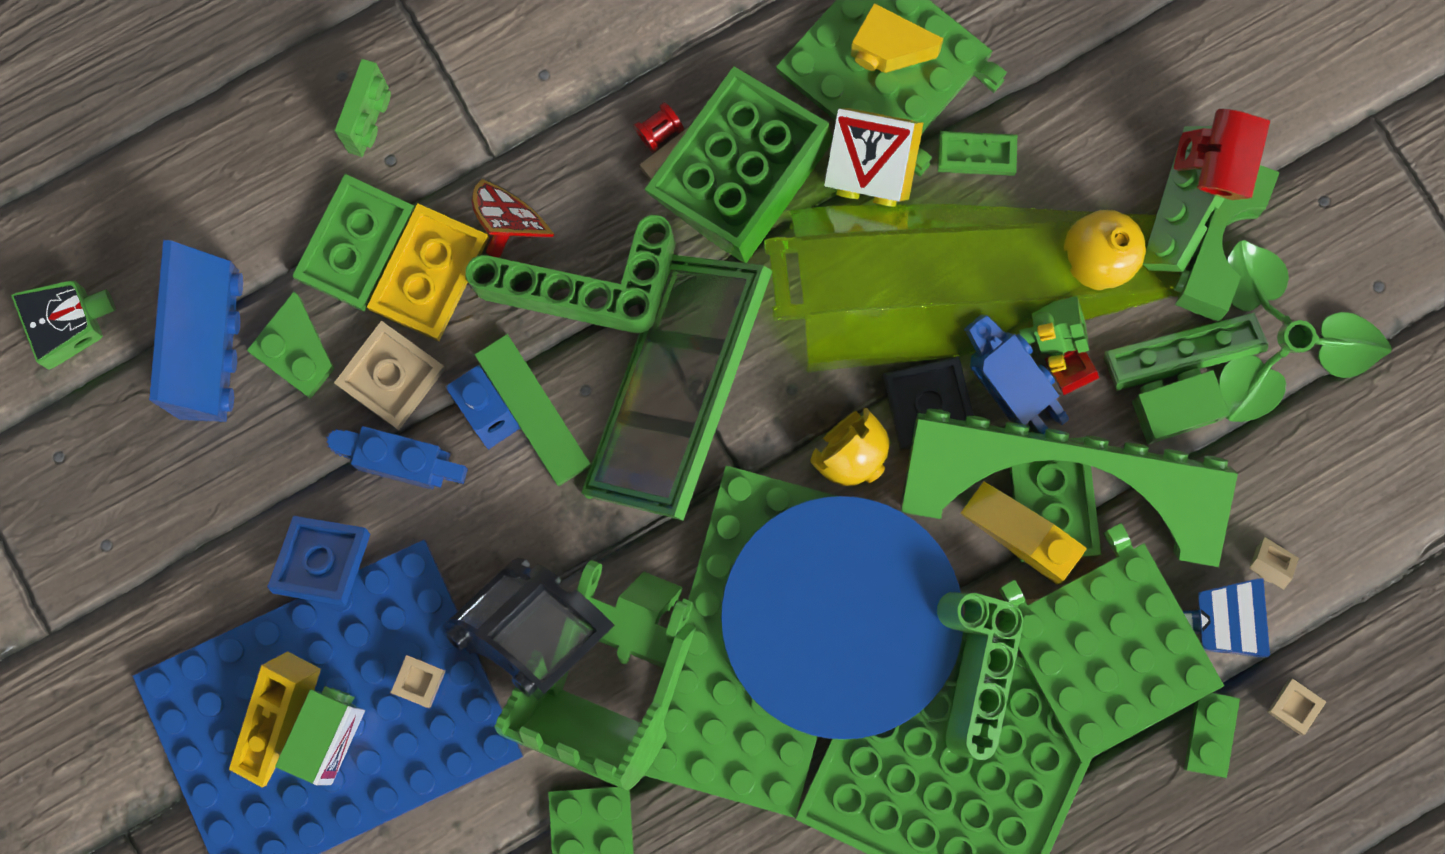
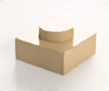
(1274, 563)
(418, 681)
(1296, 706)

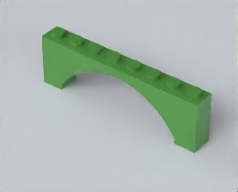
(956, 453)

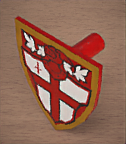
(505, 216)

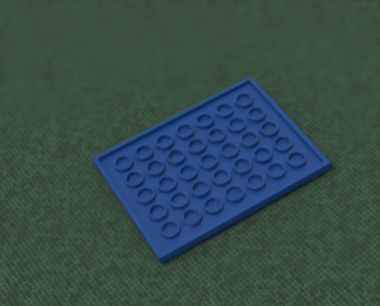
(400, 749)

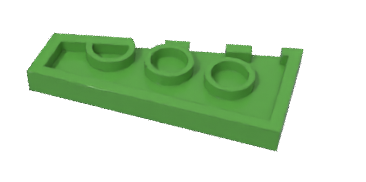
(1180, 219)

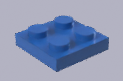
(319, 560)

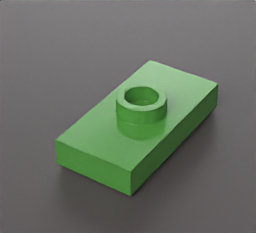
(977, 153)

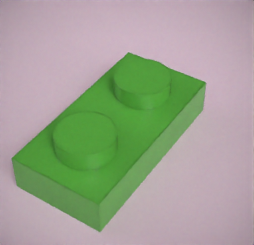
(1212, 735)

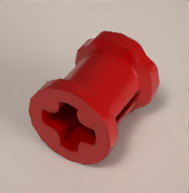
(653, 139)

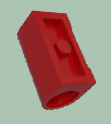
(1225, 153)

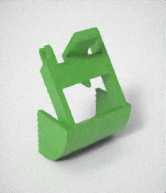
(592, 735)

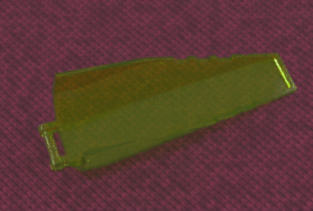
(915, 275)

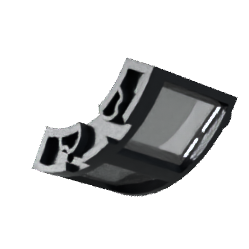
(528, 626)

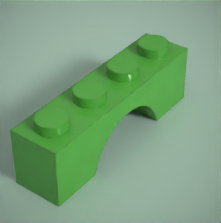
(1210, 279)

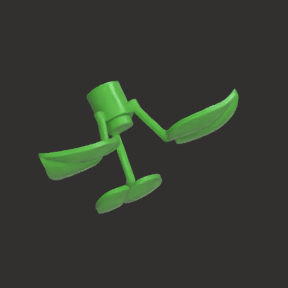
(1347, 341)

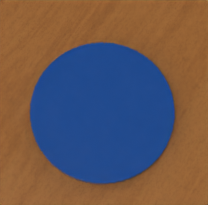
(840, 617)

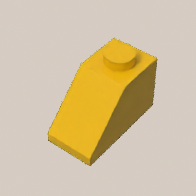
(892, 42)

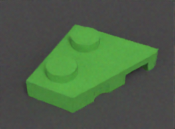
(294, 348)

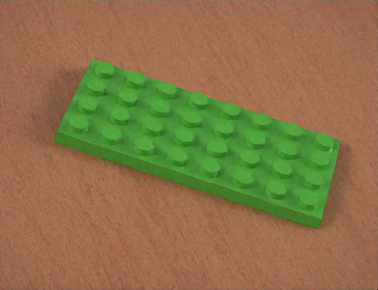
(713, 727)

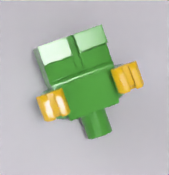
(1057, 330)

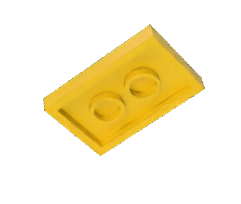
(427, 272)

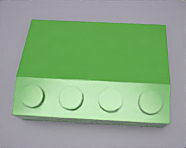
(740, 163)

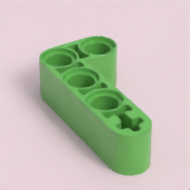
(964, 735)

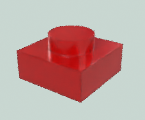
(1078, 372)

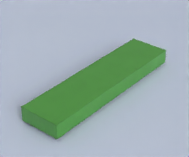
(1185, 351)
(533, 410)

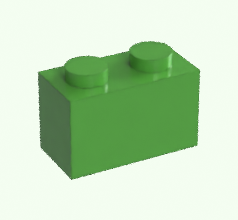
(1180, 405)

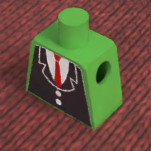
(61, 320)

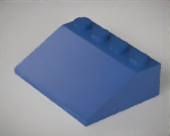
(195, 334)

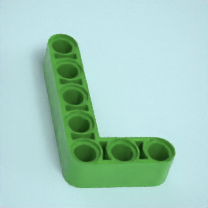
(584, 289)

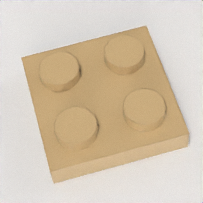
(389, 375)

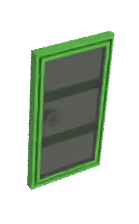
(677, 386)

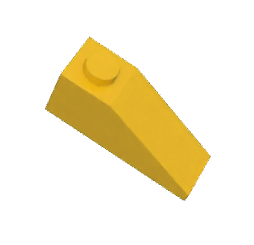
(1024, 533)
(271, 715)

